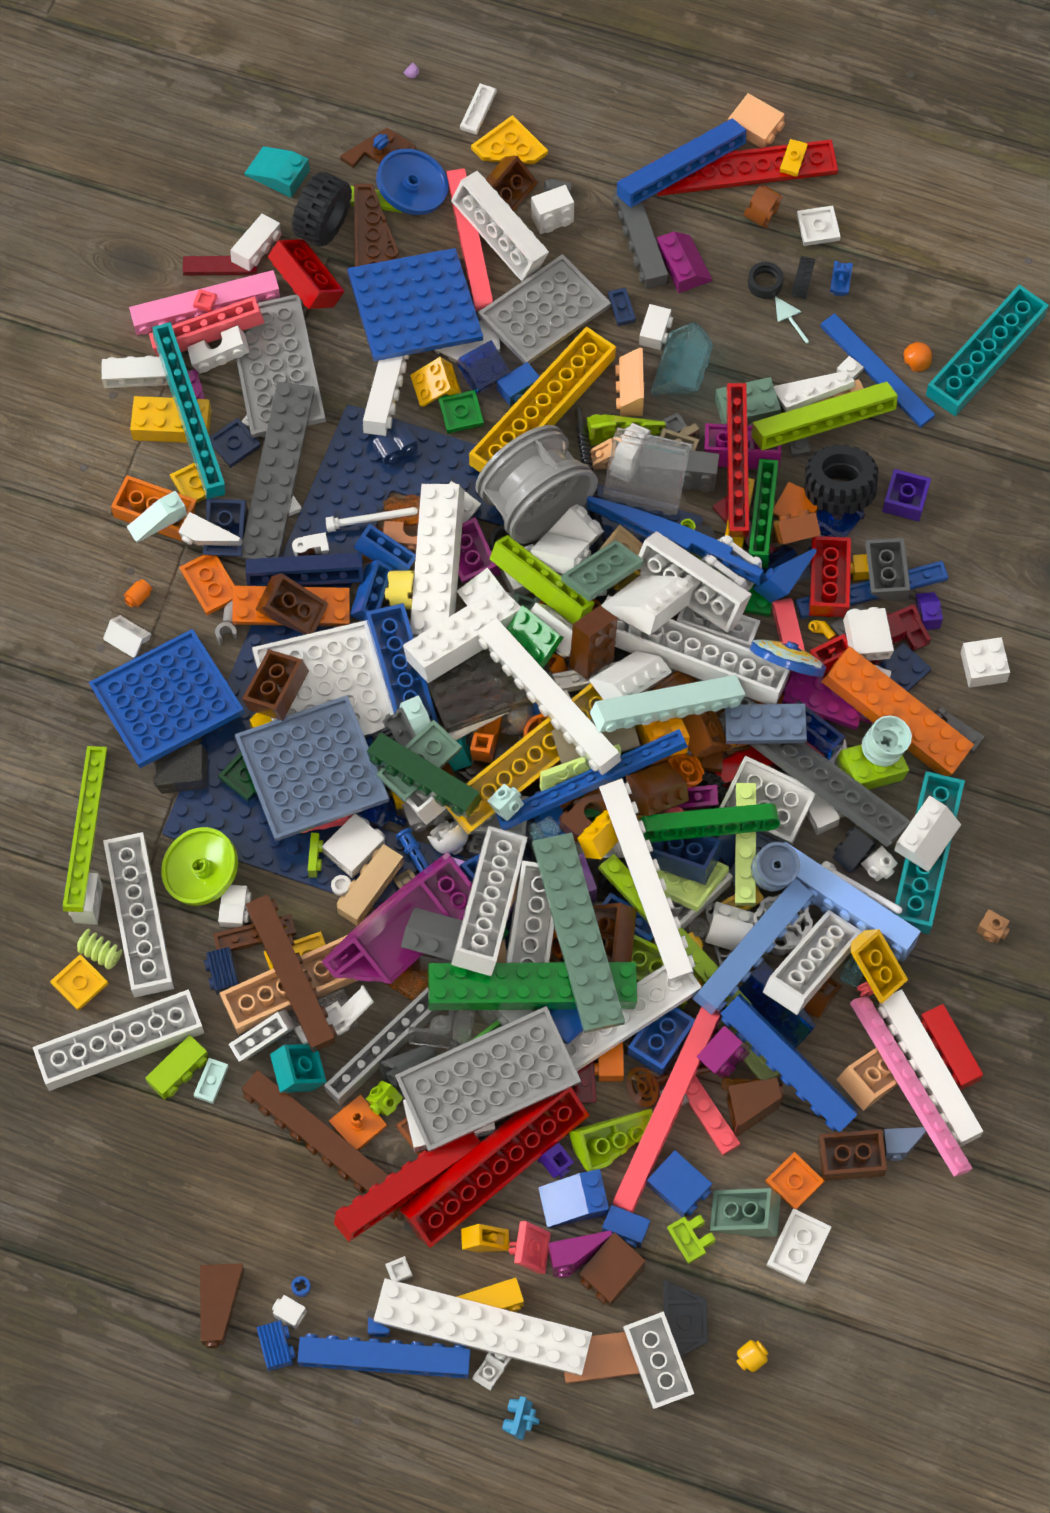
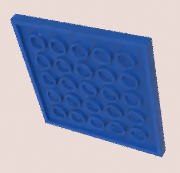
(415, 304)
(166, 698)

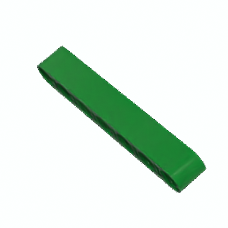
(711, 822)

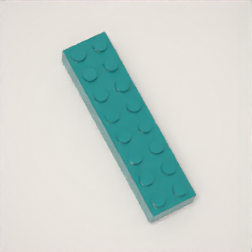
(987, 350)
(917, 888)

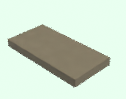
(624, 737)

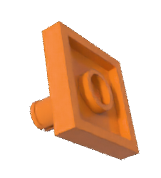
(358, 1123)

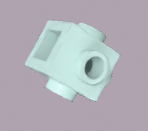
(506, 801)

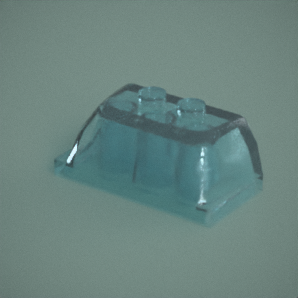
(683, 361)

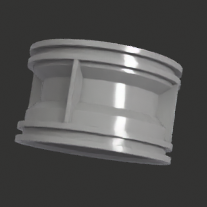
(535, 482)

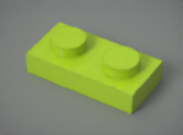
(314, 862)

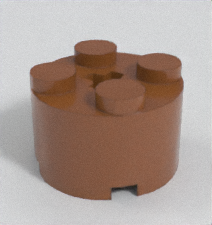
(763, 205)

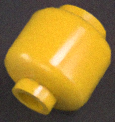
(752, 1356)

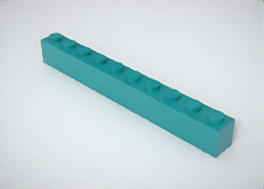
(188, 411)

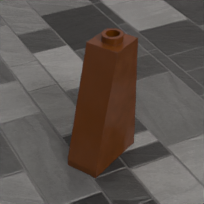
(217, 1300)

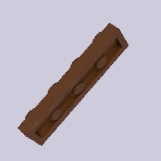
(246, 935)

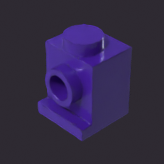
(556, 1161)

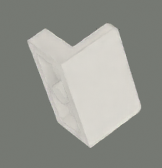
(126, 635)

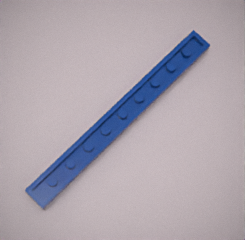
(592, 779)

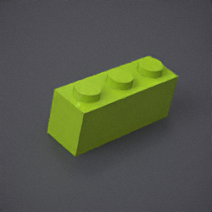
(177, 1067)

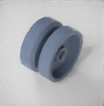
(787, 866)

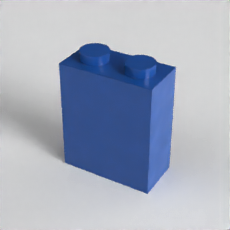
(679, 1184)

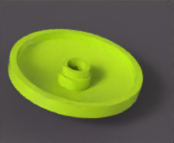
(199, 866)

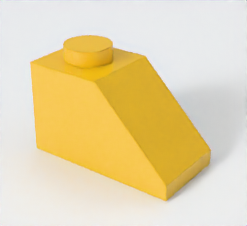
(485, 1238)

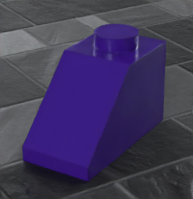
(929, 610)

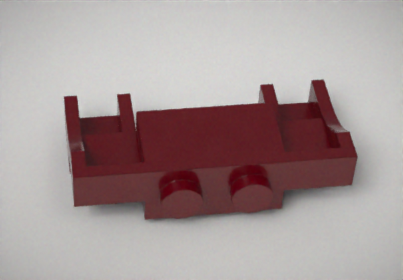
(909, 626)

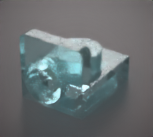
(544, 829)
(852, 973)

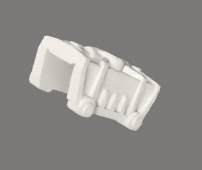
(737, 551)

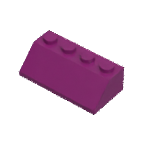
(716, 442)

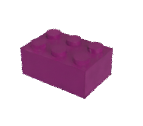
(724, 1052)

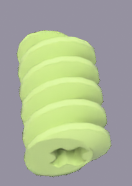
(97, 950)

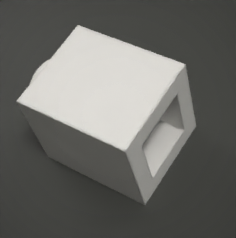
(289, 1311)

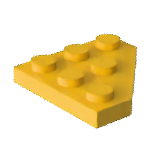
(509, 139)

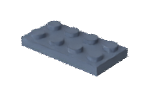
(766, 724)

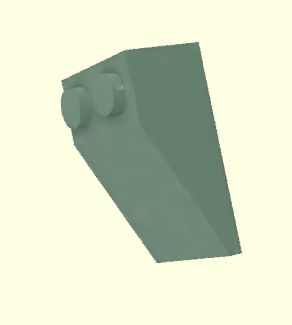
(746, 1212)

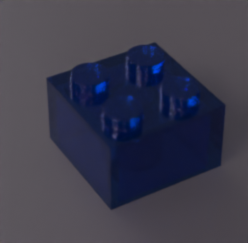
(483, 366)

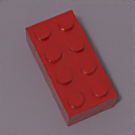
(306, 274)
(830, 576)

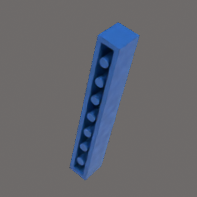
(681, 162)
(384, 1357)

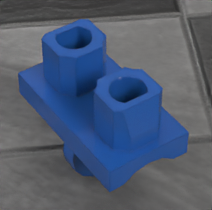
(841, 278)

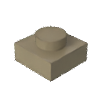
(692, 431)

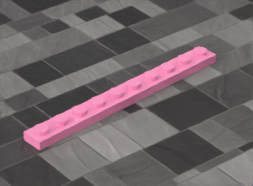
(911, 1086)

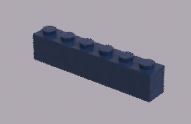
(307, 569)

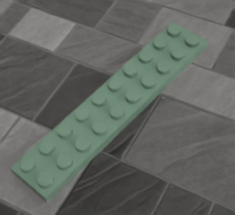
(578, 933)

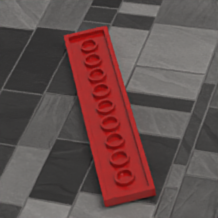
(756, 167)

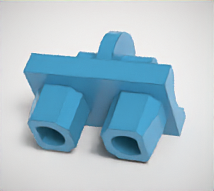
(523, 1418)

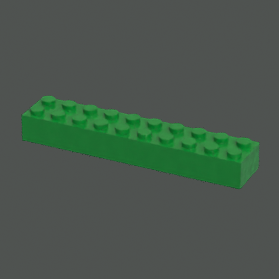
(517, 987)

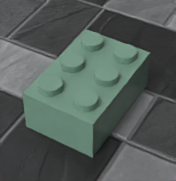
(761, 401)

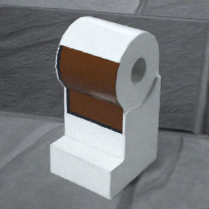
(311, 545)

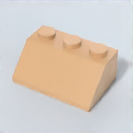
(630, 384)

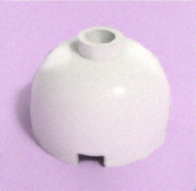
(448, 837)

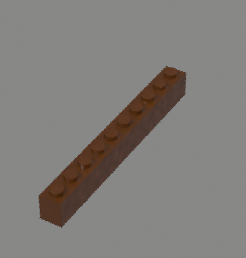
(314, 1134)

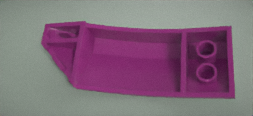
(374, 946)

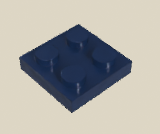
(234, 442)
(906, 667)

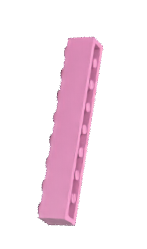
(180, 306)

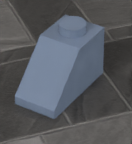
(901, 1141)

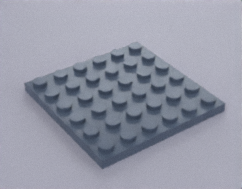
(311, 768)

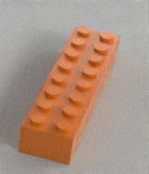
(879, 696)

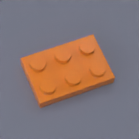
(208, 582)

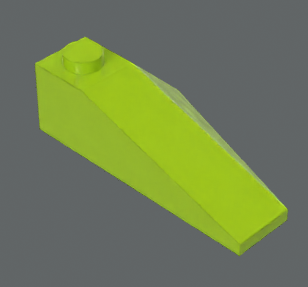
(606, 1140)

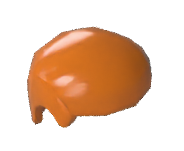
(918, 356)

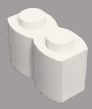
(233, 907)

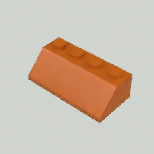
(137, 496)

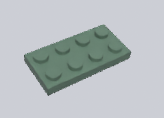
(602, 570)
(431, 744)

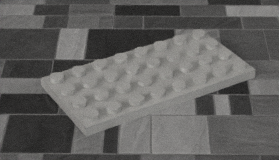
(277, 353)
(487, 1078)

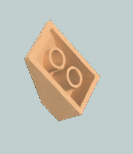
(867, 1079)

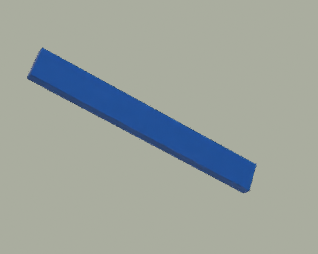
(877, 369)
(861, 591)

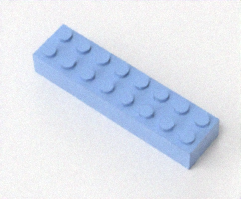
(855, 907)

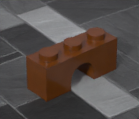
(575, 819)

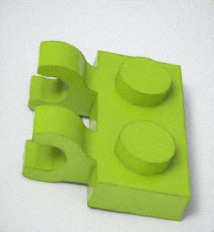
(686, 1239)

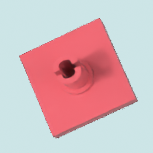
(531, 1247)

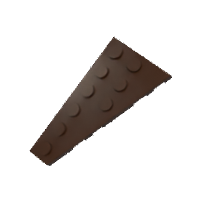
(372, 235)

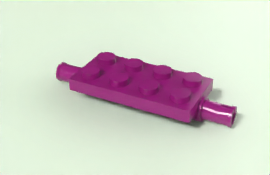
(821, 700)

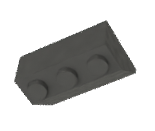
(888, 569)
(432, 934)

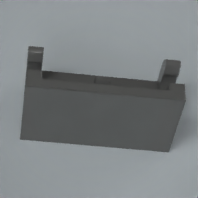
(399, 726)

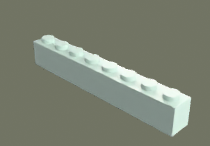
(667, 703)

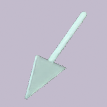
(786, 311)

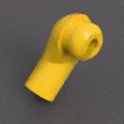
(823, 628)

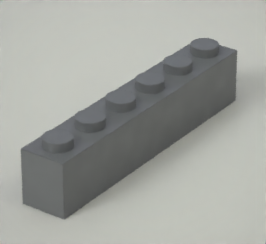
(641, 243)

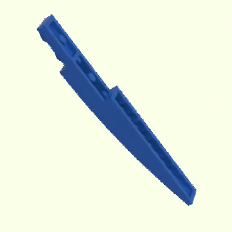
(687, 538)

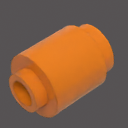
(137, 593)

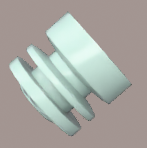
(886, 741)

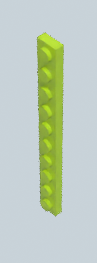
(85, 829)
(622, 880)

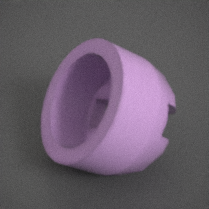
(411, 71)

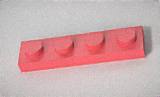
(711, 1118)

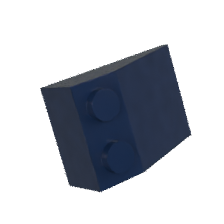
(230, 516)

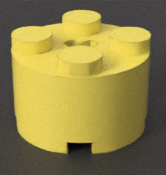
(400, 588)

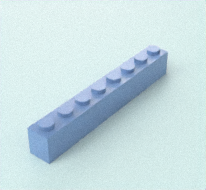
(752, 946)

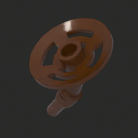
(648, 1084)

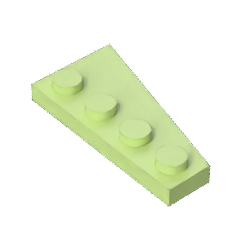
(565, 771)

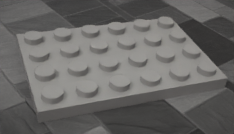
(544, 309)

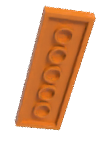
(247, 598)

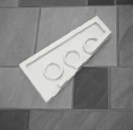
(808, 391)

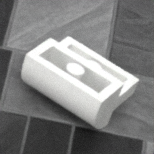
(728, 926)

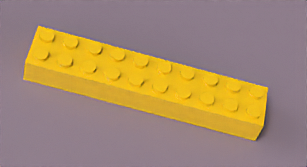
(550, 394)
(521, 763)

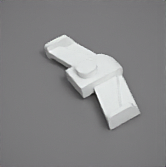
(344, 1016)

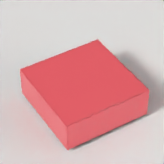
(205, 300)

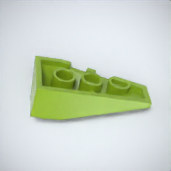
(604, 426)

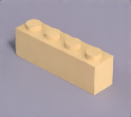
(370, 884)

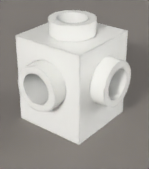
(879, 864)

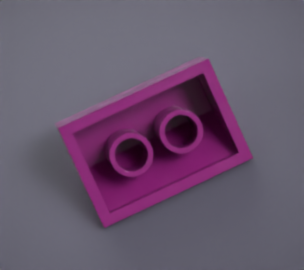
(683, 261)
(474, 552)

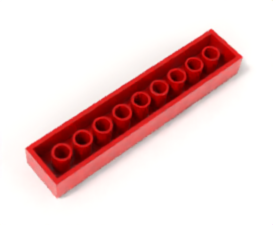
(492, 1165)

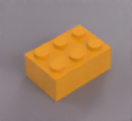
(659, 729)

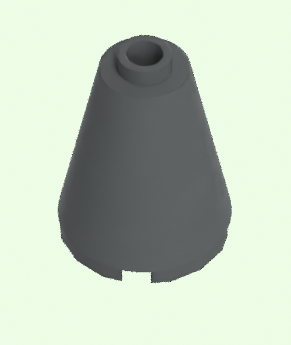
(404, 1061)

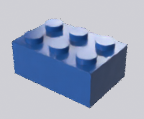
(661, 1040)

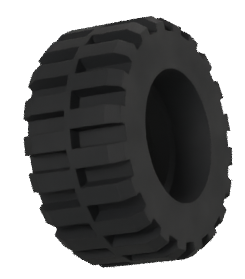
(321, 209)
(837, 495)

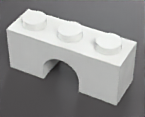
(232, 346)

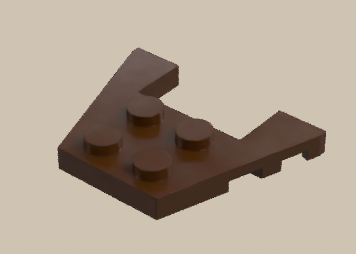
(354, 155)

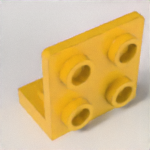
(435, 381)

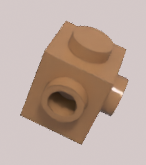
(993, 927)

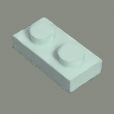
(211, 1080)

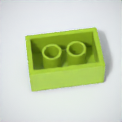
(869, 775)

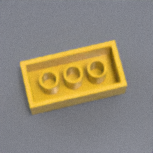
(159, 421)

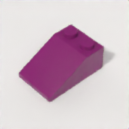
(573, 1253)

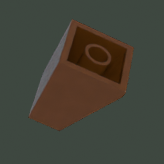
(753, 1102)
(612, 1270)

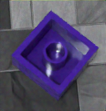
(906, 495)

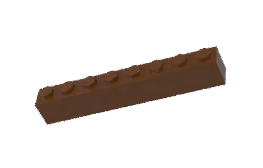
(290, 973)

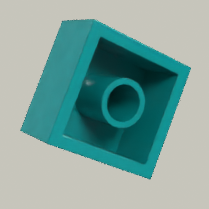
(297, 1068)

